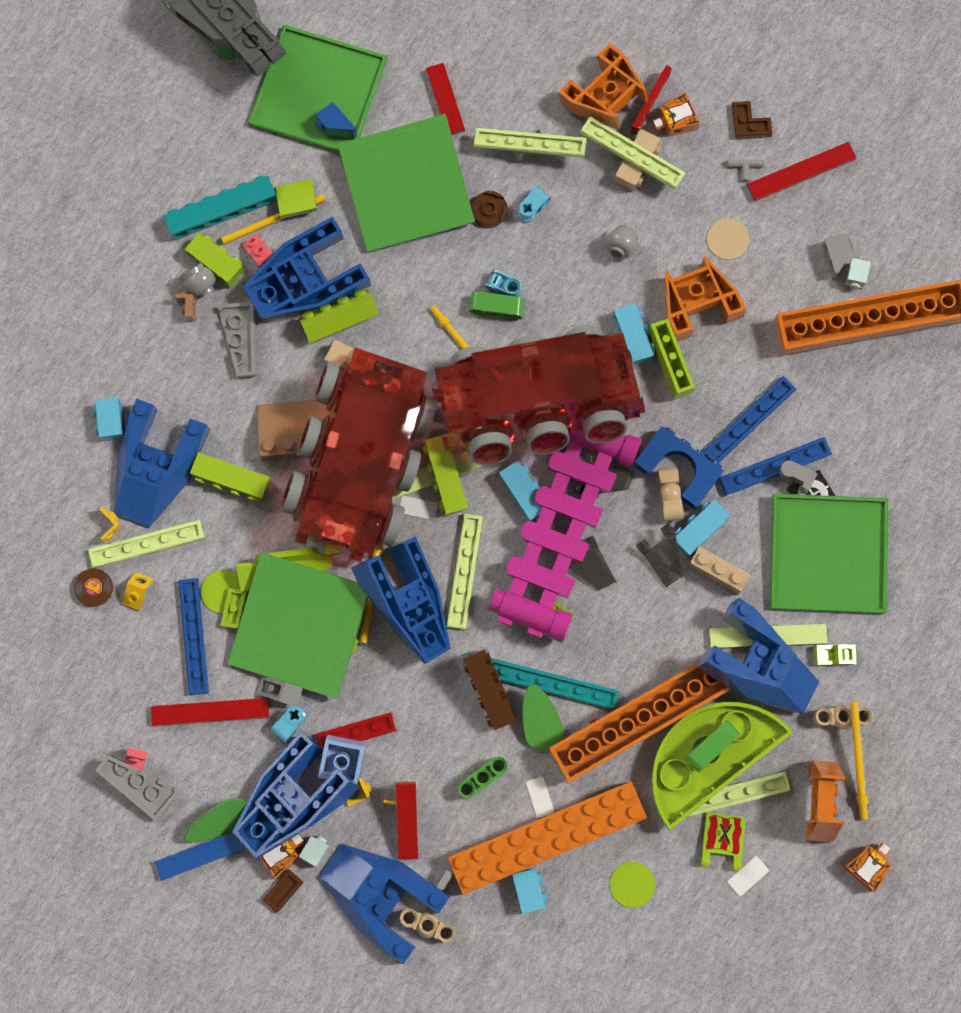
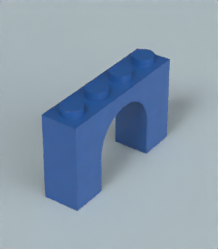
(665, 444)

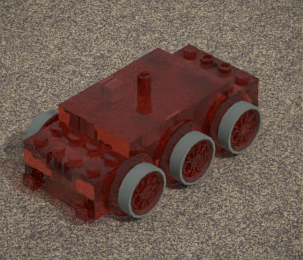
(537, 394)
(359, 454)

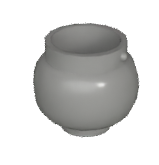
(622, 242)
(199, 280)

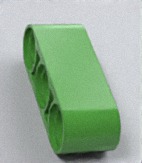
(496, 305)
(712, 746)
(489, 770)

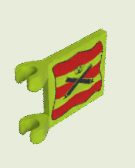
(723, 836)

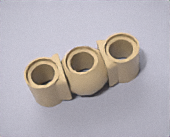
(670, 494)
(833, 720)
(420, 918)

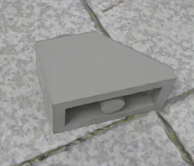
(836, 252)
(279, 691)

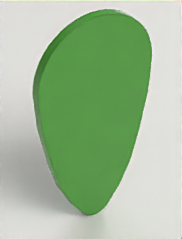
(540, 720)
(217, 821)

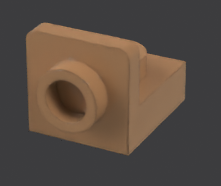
(189, 307)

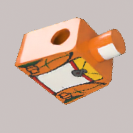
(677, 116)
(283, 856)
(869, 866)

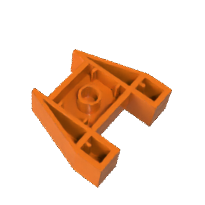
(608, 92)
(699, 292)
(821, 824)

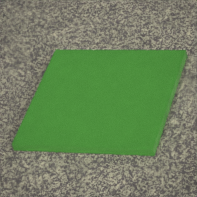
(311, 78)
(406, 183)
(829, 553)
(299, 625)

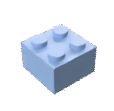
(342, 754)

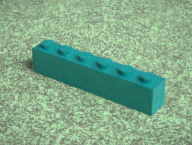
(220, 208)

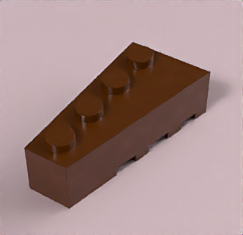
(490, 689)

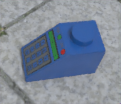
(334, 122)

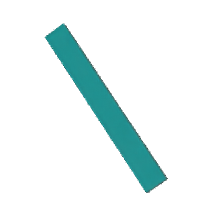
(556, 684)

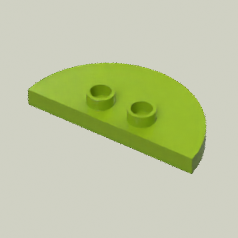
(679, 787)

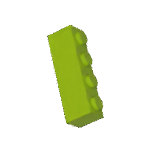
(339, 315)
(671, 359)
(446, 476)
(231, 477)

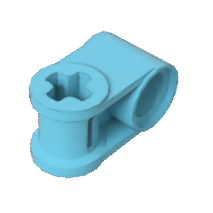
(534, 202)
(501, 282)
(286, 726)

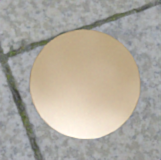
(728, 238)

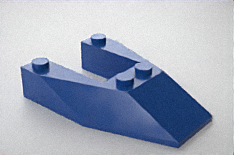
(294, 281)
(148, 476)
(413, 609)
(770, 669)
(281, 806)
(370, 888)

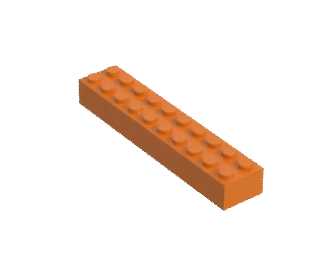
(869, 317)
(634, 722)
(547, 837)

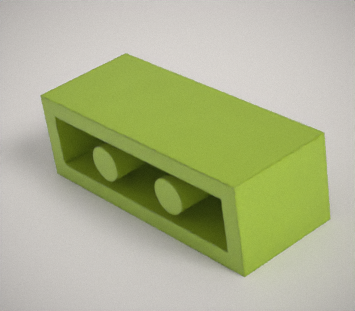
(215, 258)

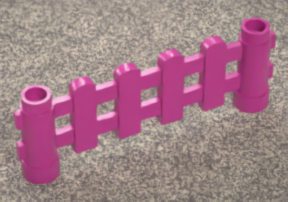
(541, 616)

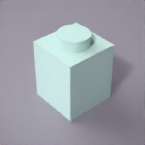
(857, 273)
(314, 850)

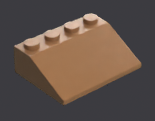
(283, 425)

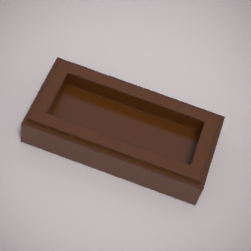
(283, 891)

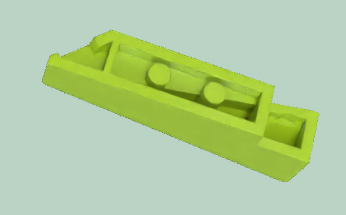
(306, 556)

